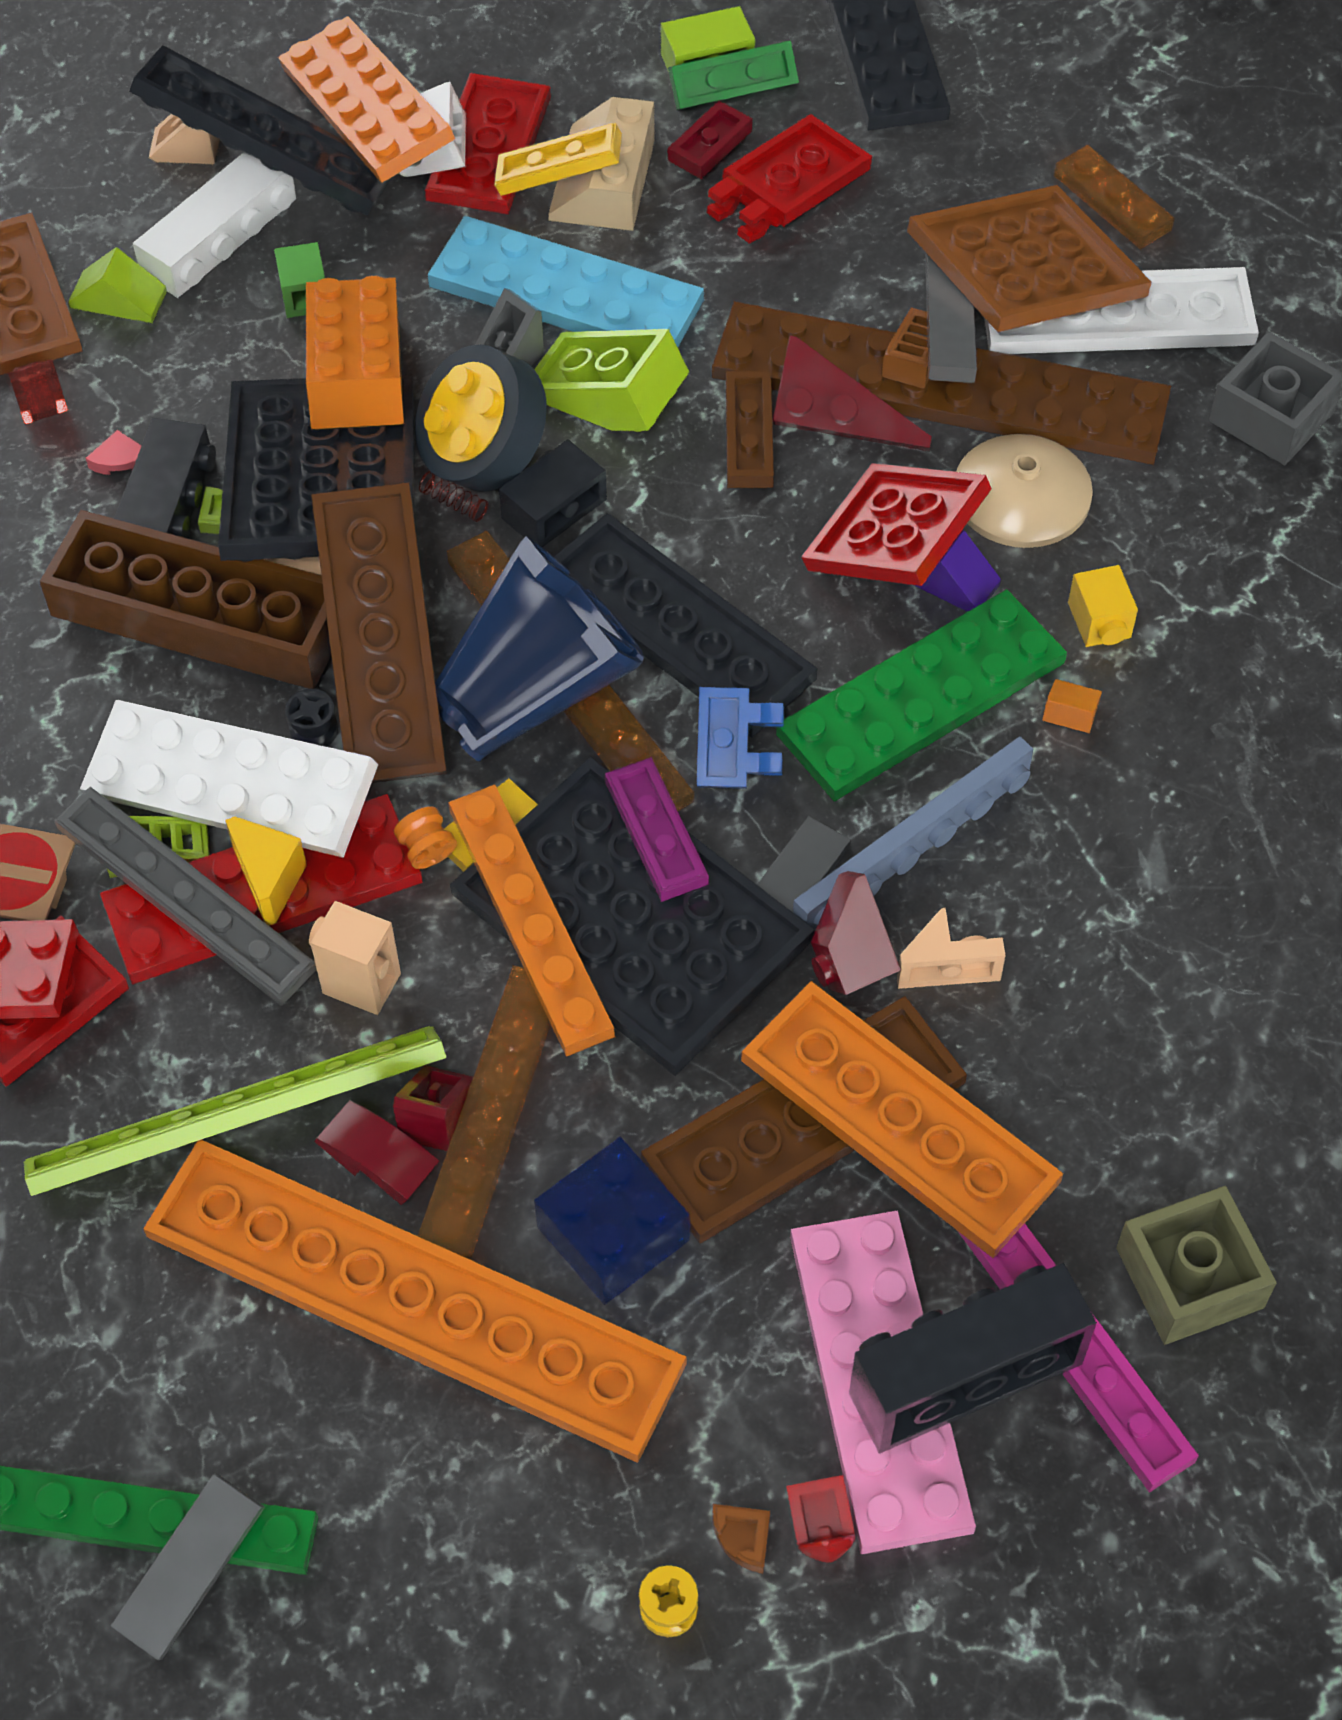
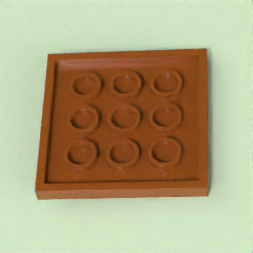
(1028, 257)
(32, 306)

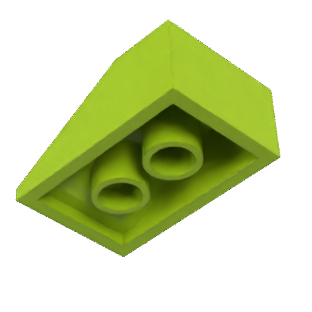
(613, 376)

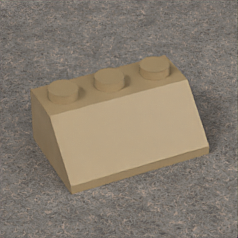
(612, 193)

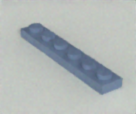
(927, 827)

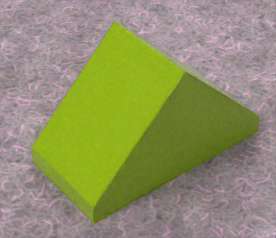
(118, 288)

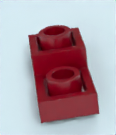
(378, 1149)

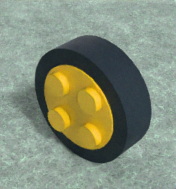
(480, 418)

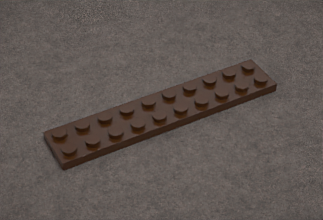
(1009, 394)

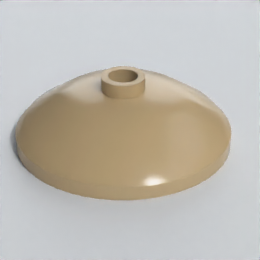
(1036, 490)

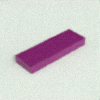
(656, 829)

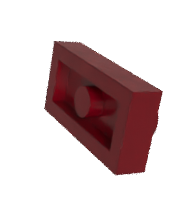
(709, 139)

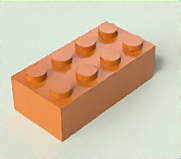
(353, 353)

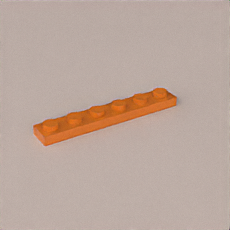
(531, 921)

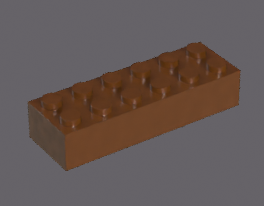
(188, 600)

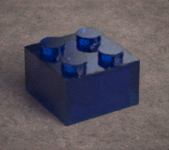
(612, 1220)

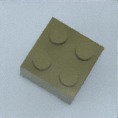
(1195, 1265)

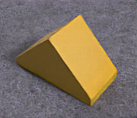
(269, 862)

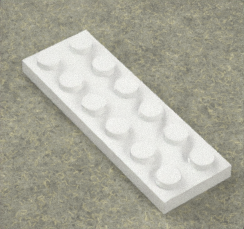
(1180, 312)
(227, 771)

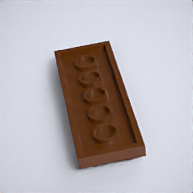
(379, 630)
(768, 1144)

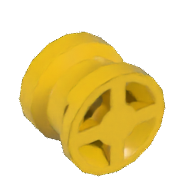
(666, 1614)

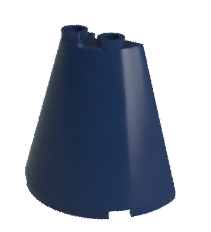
(530, 653)

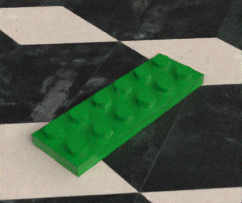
(920, 694)

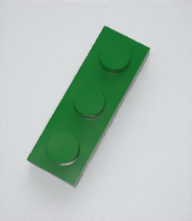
(733, 75)

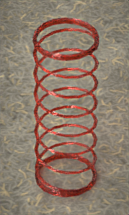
(433, 481)

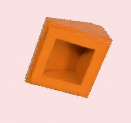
(1071, 705)

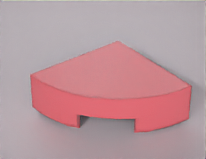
(114, 454)

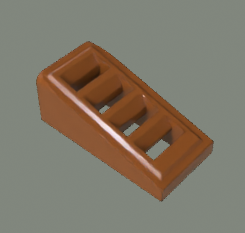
(905, 366)

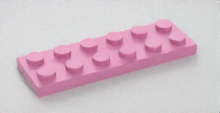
(853, 1288)

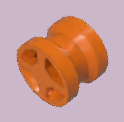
(425, 837)

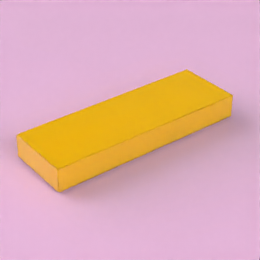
(558, 159)

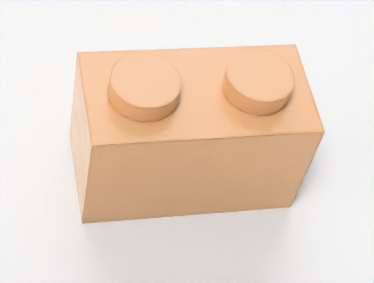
(355, 957)

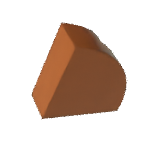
(742, 1534)

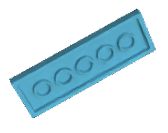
(562, 282)

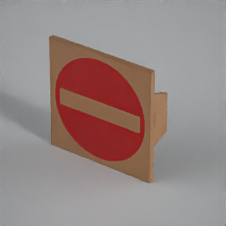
(31, 872)

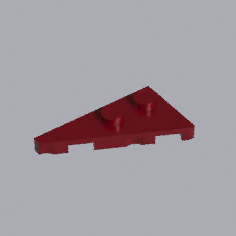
(828, 401)

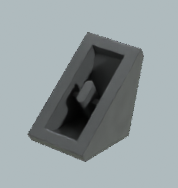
(514, 328)

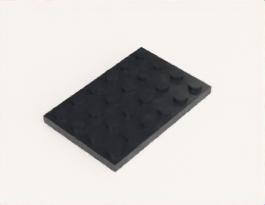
(280, 461)
(660, 968)

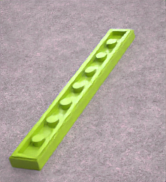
(232, 1110)

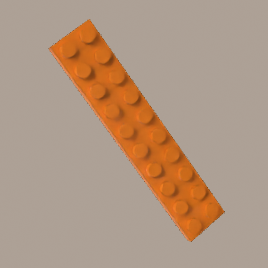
(418, 1299)

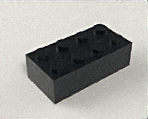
(970, 1355)

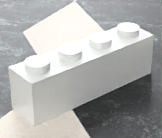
(213, 223)

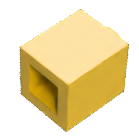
(1102, 606)

